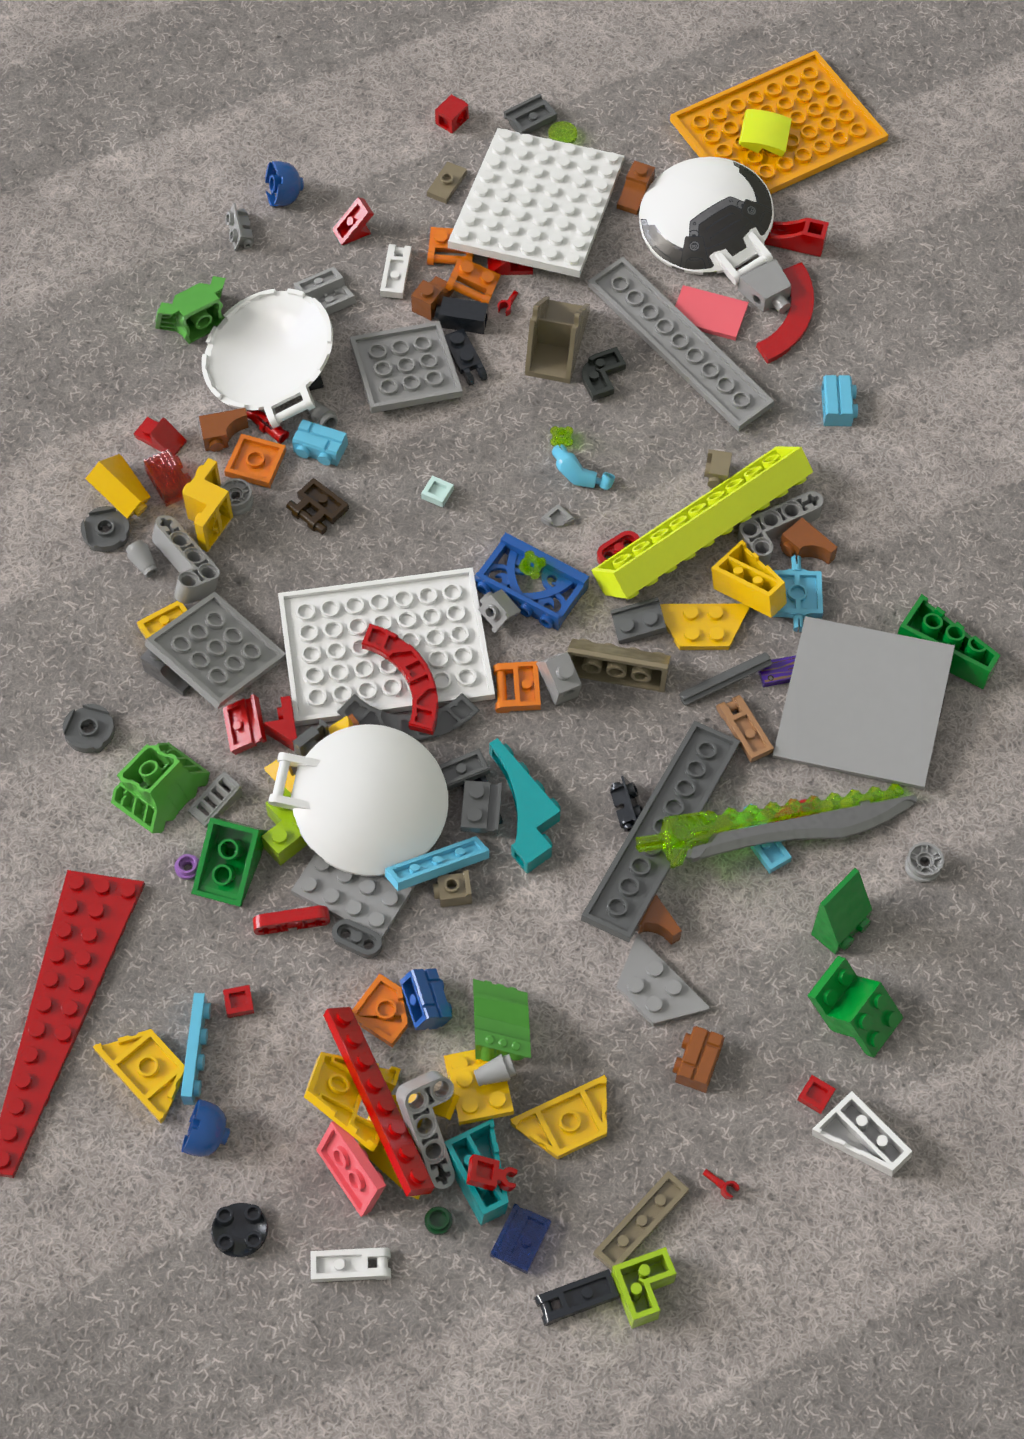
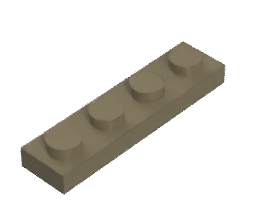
(641, 1221)

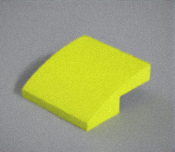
(765, 131)

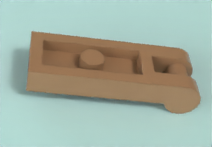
(745, 728)

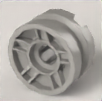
(239, 488)
(924, 852)

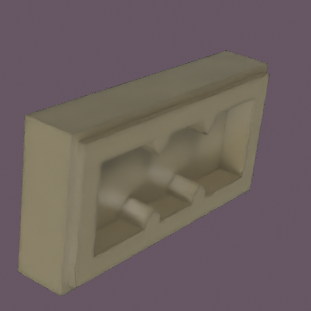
(446, 182)

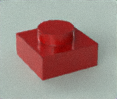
(238, 1001)
(816, 1094)

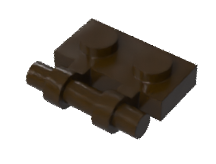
(321, 500)

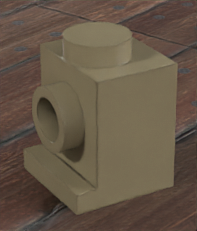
(717, 467)
(453, 897)

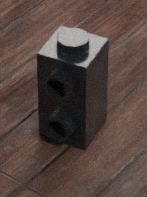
(461, 314)

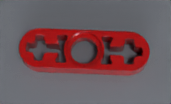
(283, 920)

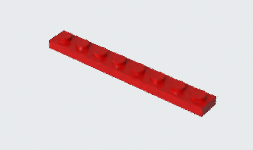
(379, 1102)

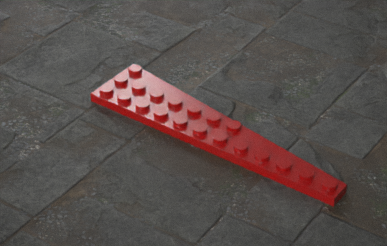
(78, 951)

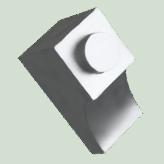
(158, 669)

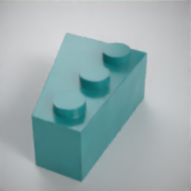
(480, 1141)

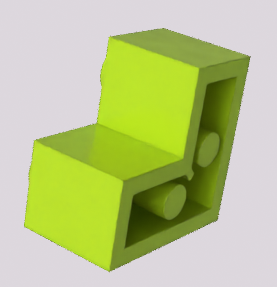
(284, 838)
(636, 1282)

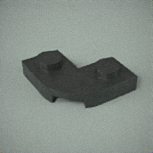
(596, 372)

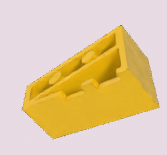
(749, 581)

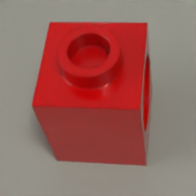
(451, 113)

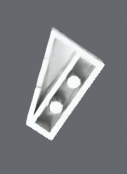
(863, 1135)

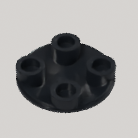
(239, 1229)

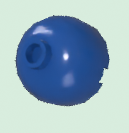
(284, 181)
(205, 1130)

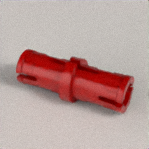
(277, 433)

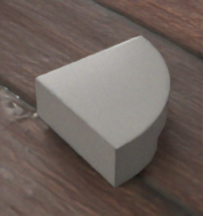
(558, 516)

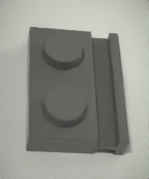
(530, 115)
(638, 621)
(310, 738)
(481, 807)

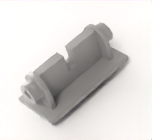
(237, 222)

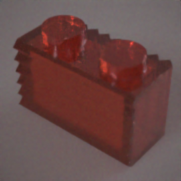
(167, 476)

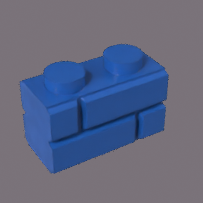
(426, 999)

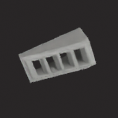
(221, 805)

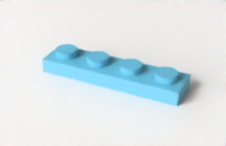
(436, 863)
(194, 1059)

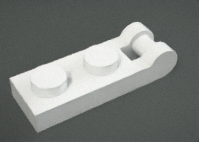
(395, 271)
(349, 1264)

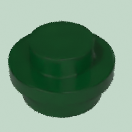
(438, 1220)

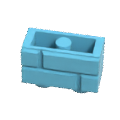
(838, 400)
(319, 443)

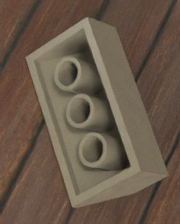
(619, 664)

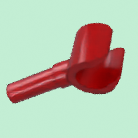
(507, 303)
(721, 1184)

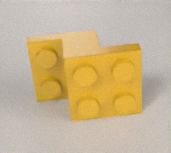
(207, 504)
(475, 1101)

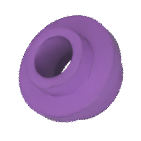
(184, 860)

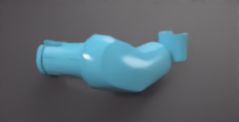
(571, 468)

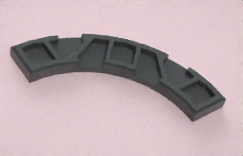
(449, 716)

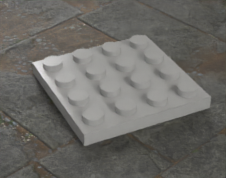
(405, 367)
(215, 650)
(363, 899)

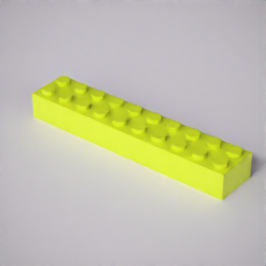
(702, 522)

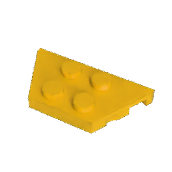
(704, 624)
(146, 1069)
(567, 1120)

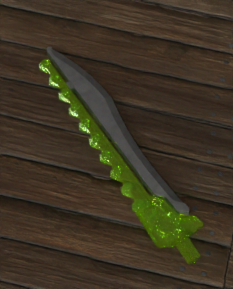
(688, 834)

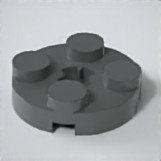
(108, 540)
(83, 717)

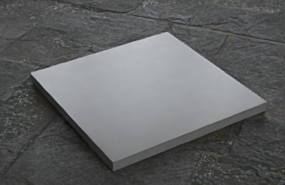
(864, 702)

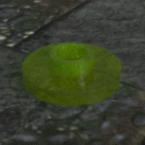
(563, 132)

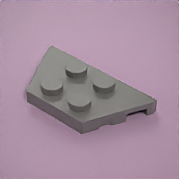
(656, 988)

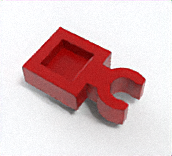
(486, 1174)

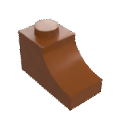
(636, 184)
(428, 296)
(221, 426)
(807, 541)
(659, 921)

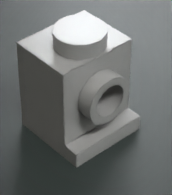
(498, 609)

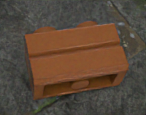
(699, 1058)

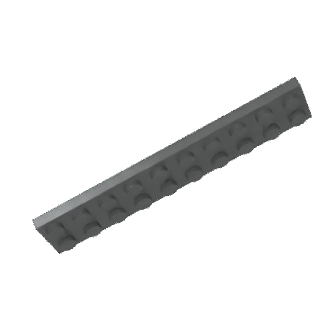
(683, 789)

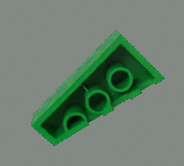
(971, 656)

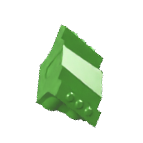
(193, 310)
(158, 785)
(500, 1021)

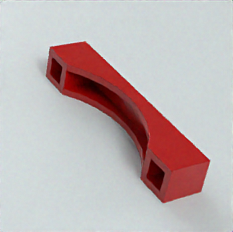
(799, 235)

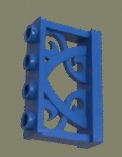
(533, 603)

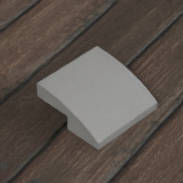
(328, 289)

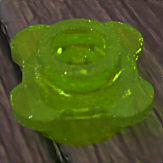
(556, 432)
(525, 565)

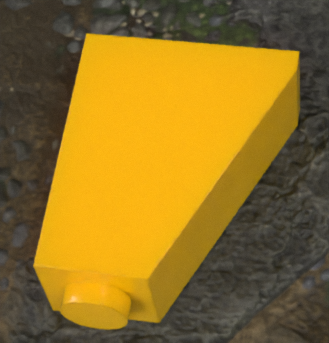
(119, 486)

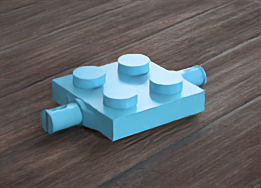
(802, 593)

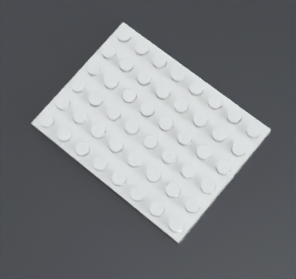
(537, 202)
(425, 610)

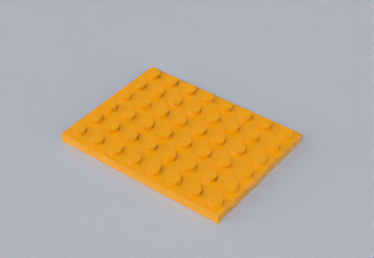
(824, 127)

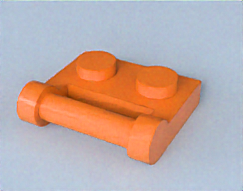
(439, 243)
(474, 277)
(525, 686)

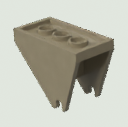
(555, 339)

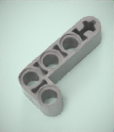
(803, 506)
(197, 571)
(430, 1131)

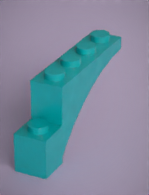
(533, 809)

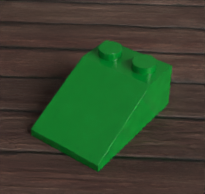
(228, 861)
(843, 914)

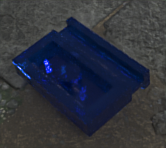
(521, 1238)

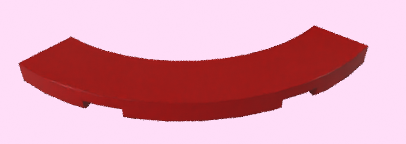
(797, 319)
(414, 670)

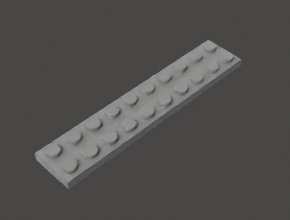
(681, 344)

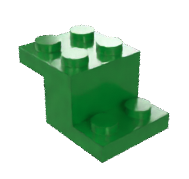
(855, 1006)

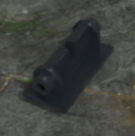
(626, 795)

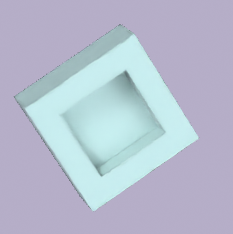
(437, 491)

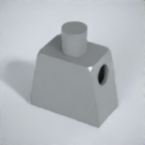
(767, 287)
(560, 677)

